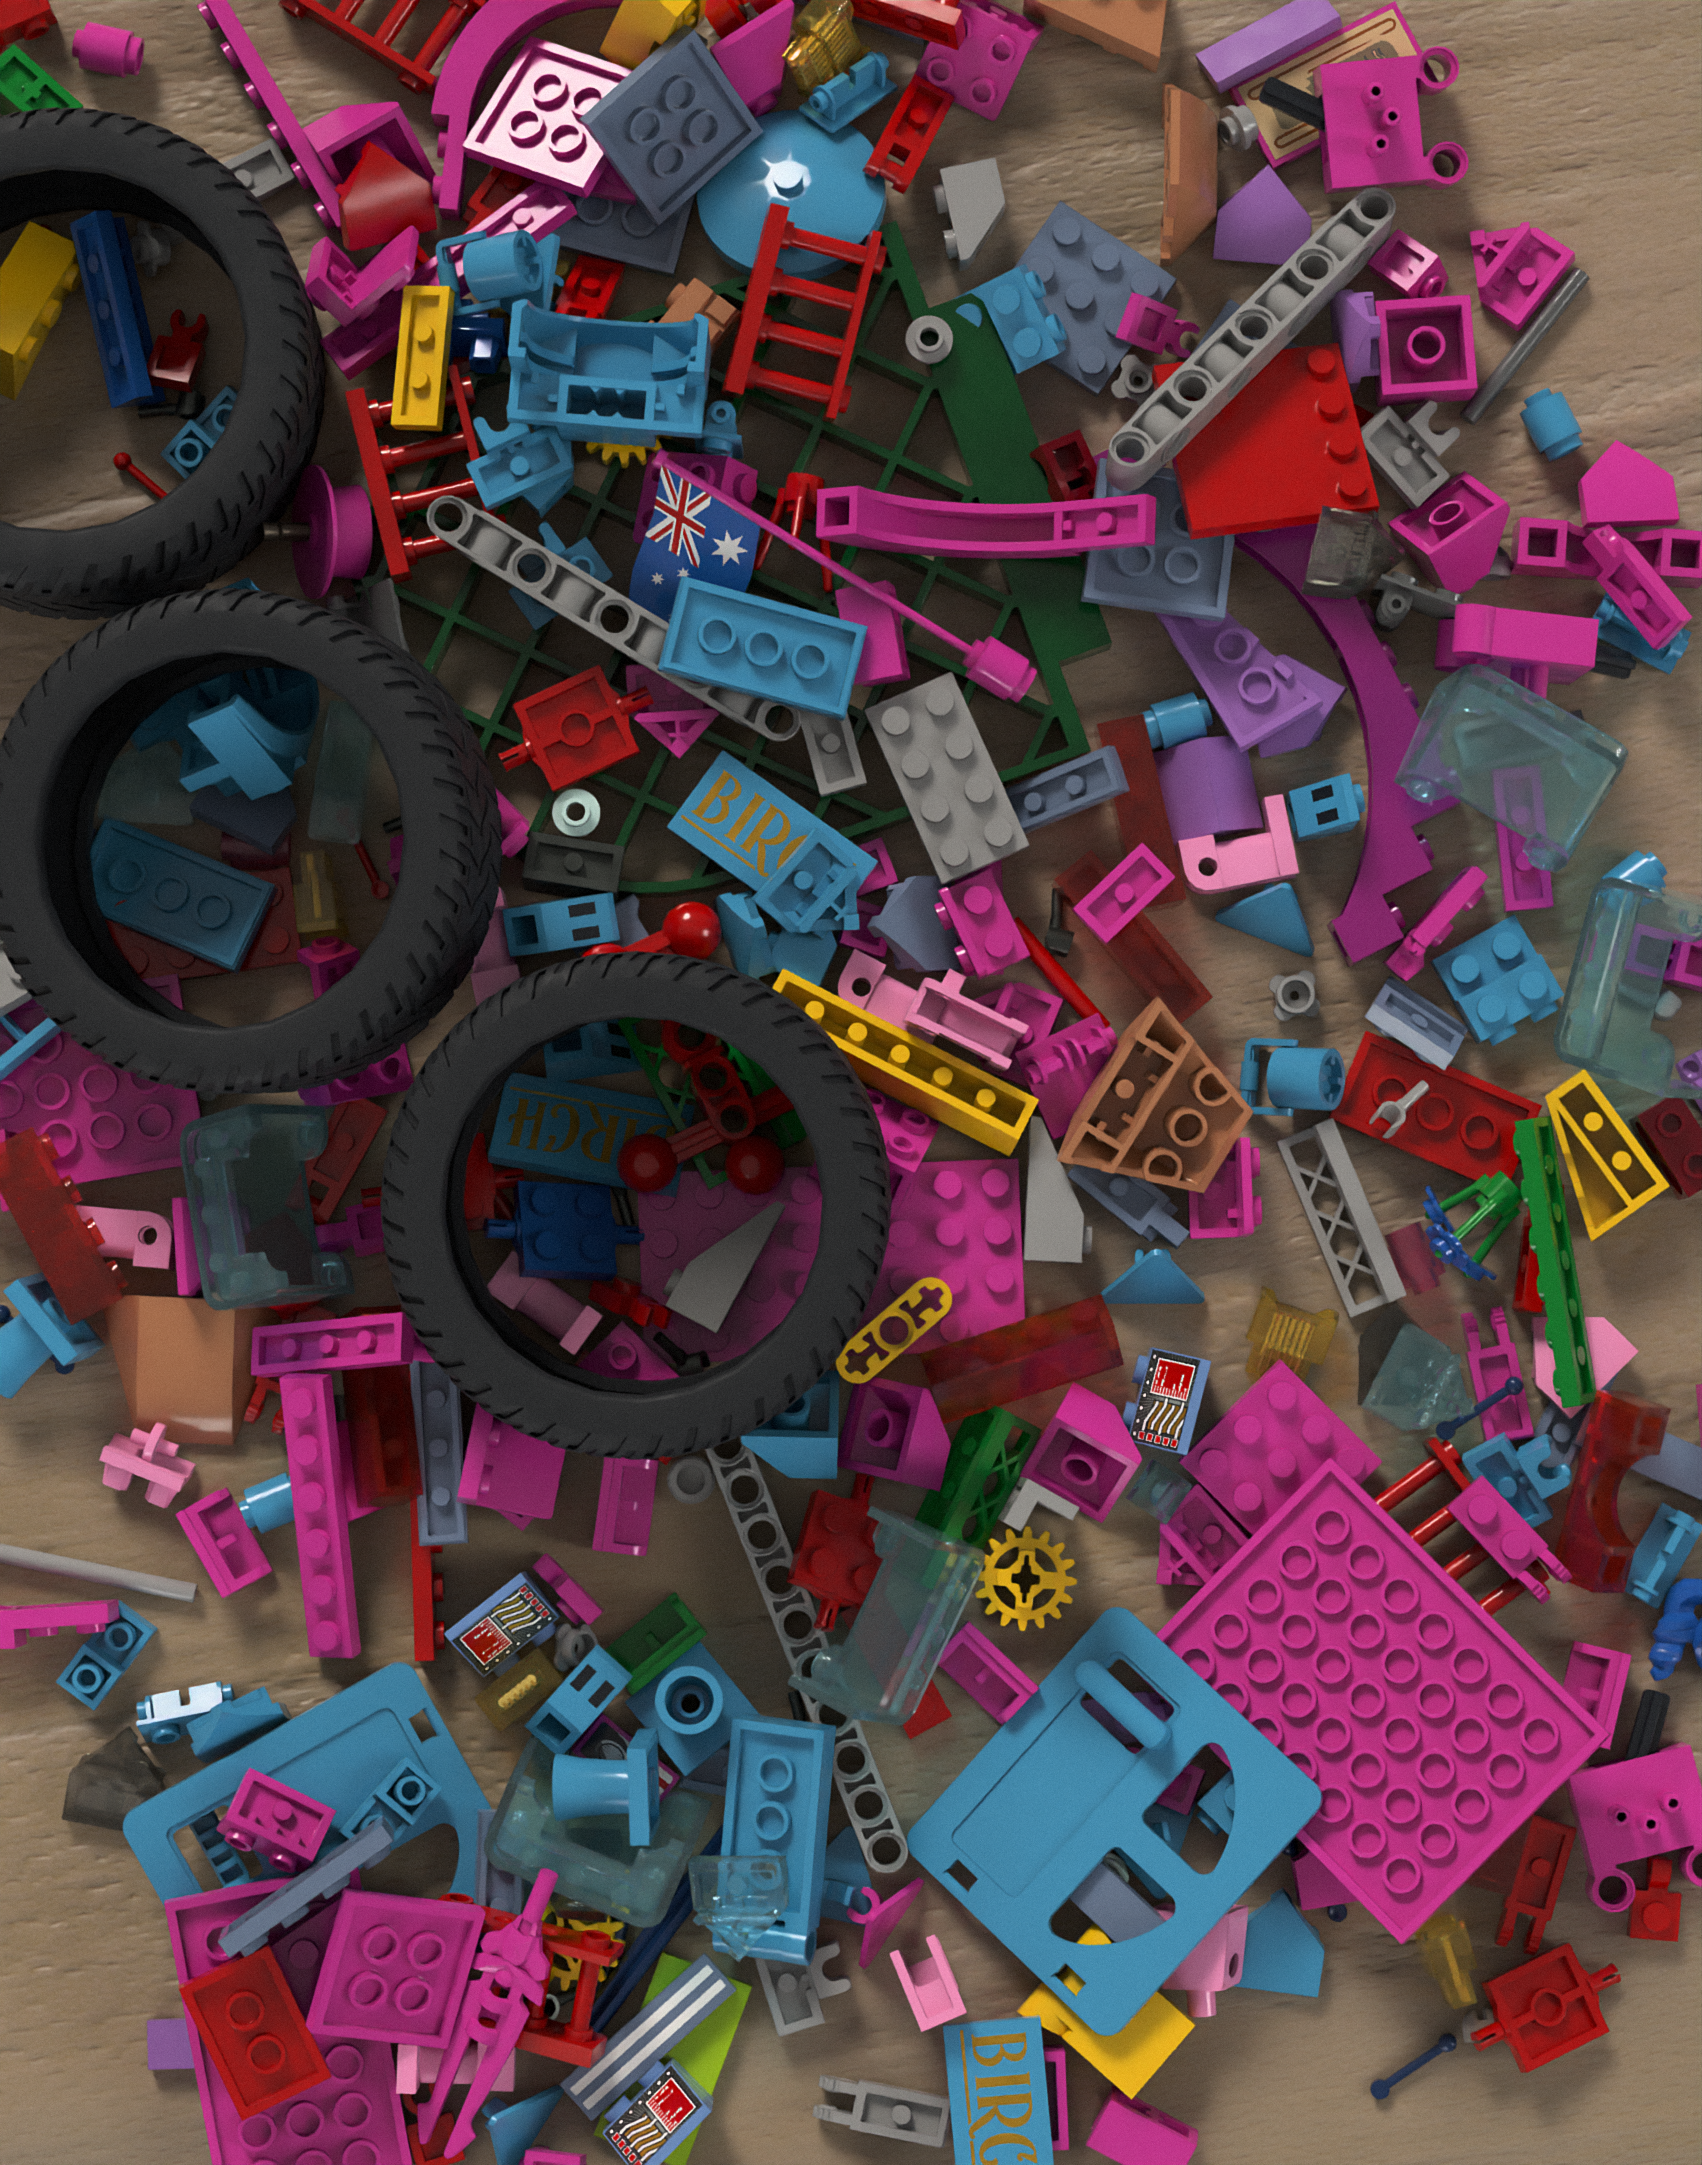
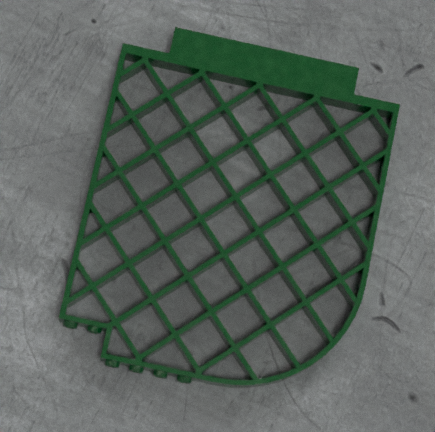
(993, 447)

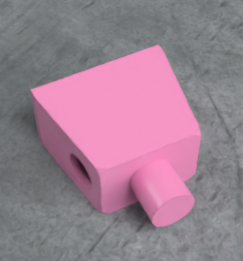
(1213, 1963)

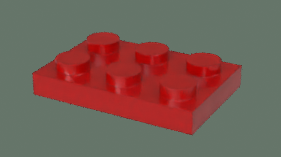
(255, 2031)

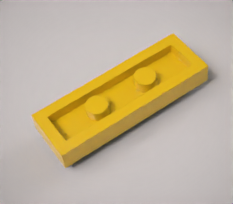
(422, 358)

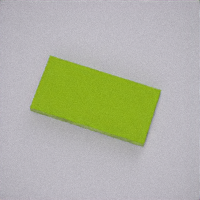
(700, 2051)

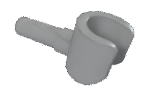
(1667, 1005)
(1395, 1111)

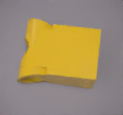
(1123, 2058)

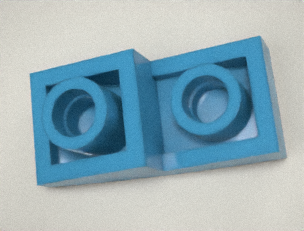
(199, 435)
(106, 1657)
(398, 1798)

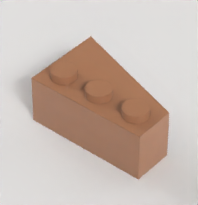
(1119, 26)

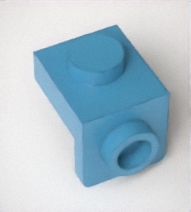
(1218, 1804)

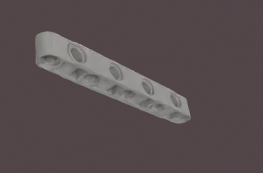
(1229, 359)
(582, 600)

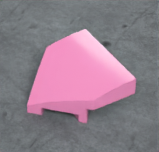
(1608, 1352)

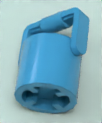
(492, 268)
(1295, 1077)

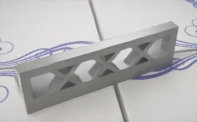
(1358, 1212)
(1024, 1498)

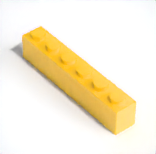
(916, 1069)

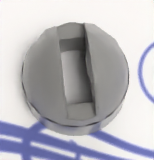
(1500, 568)
(1472, 2024)

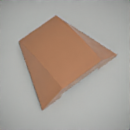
(1188, 171)
(1157, 1108)
(186, 1364)

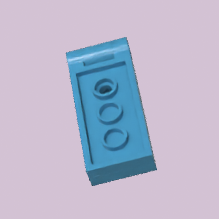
(781, 1808)

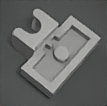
(1407, 451)
(796, 1989)

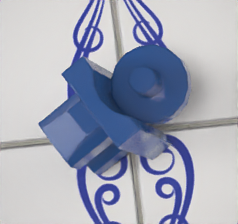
(478, 338)

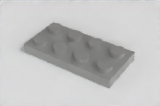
(946, 778)

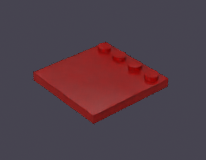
(1276, 449)

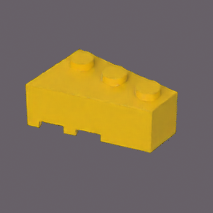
(645, 26)
(32, 294)
(1601, 1154)

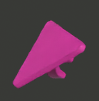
(882, 1918)

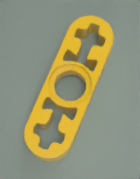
(929, 1316)

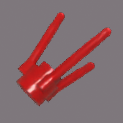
(801, 504)

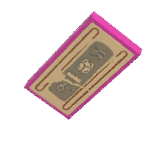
(1369, 38)

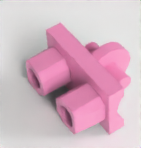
(149, 1458)

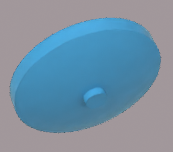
(801, 169)

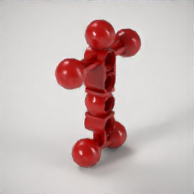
(648, 1160)

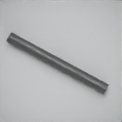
(1524, 346)

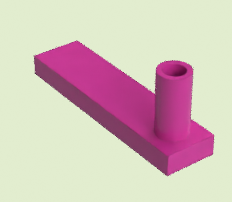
(335, 1345)

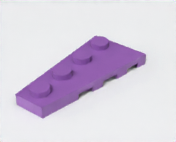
(1239, 677)

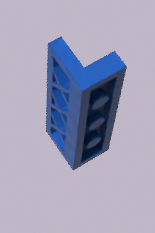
(116, 308)

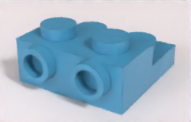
(1019, 316)
(1498, 981)

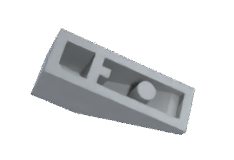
(1052, 1211)
(717, 1276)

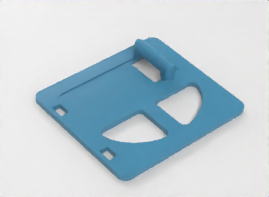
(331, 1755)
(1065, 1792)

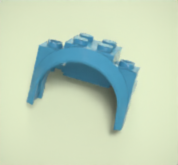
(608, 376)
(249, 734)

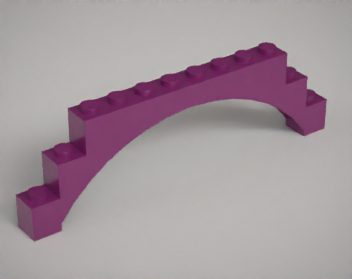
(1388, 721)

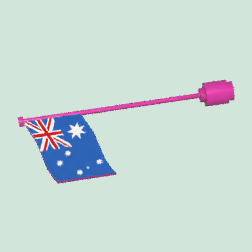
(715, 541)

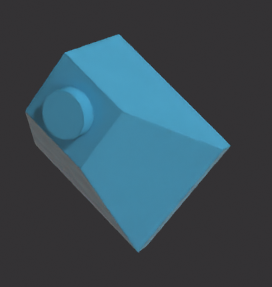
(804, 1436)

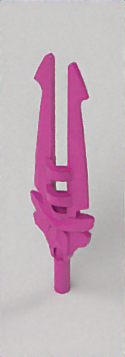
(512, 1961)

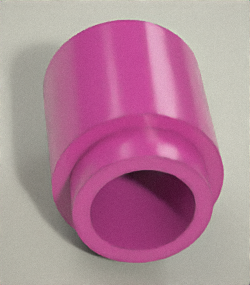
(108, 50)

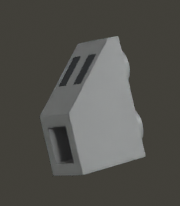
(973, 207)

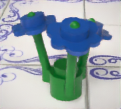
(1496, 1198)

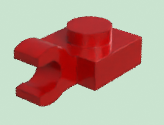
(1655, 1908)

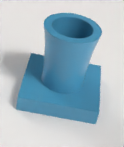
(39, 1333)
(694, 1736)
(612, 1787)

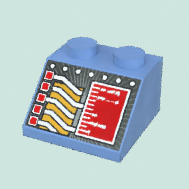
(1166, 1400)
(504, 1625)
(658, 2115)

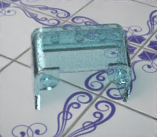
(1619, 981)
(900, 1624)

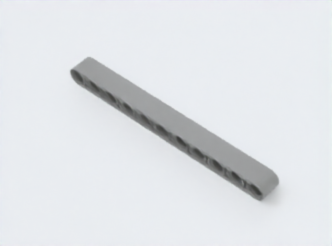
(798, 1649)

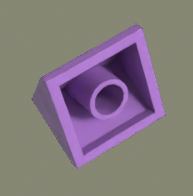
(1207, 789)

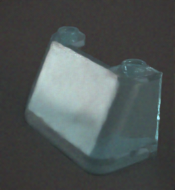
(1512, 761)
(255, 1207)
(592, 1851)

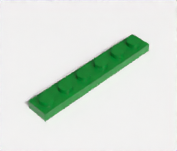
(1558, 1274)

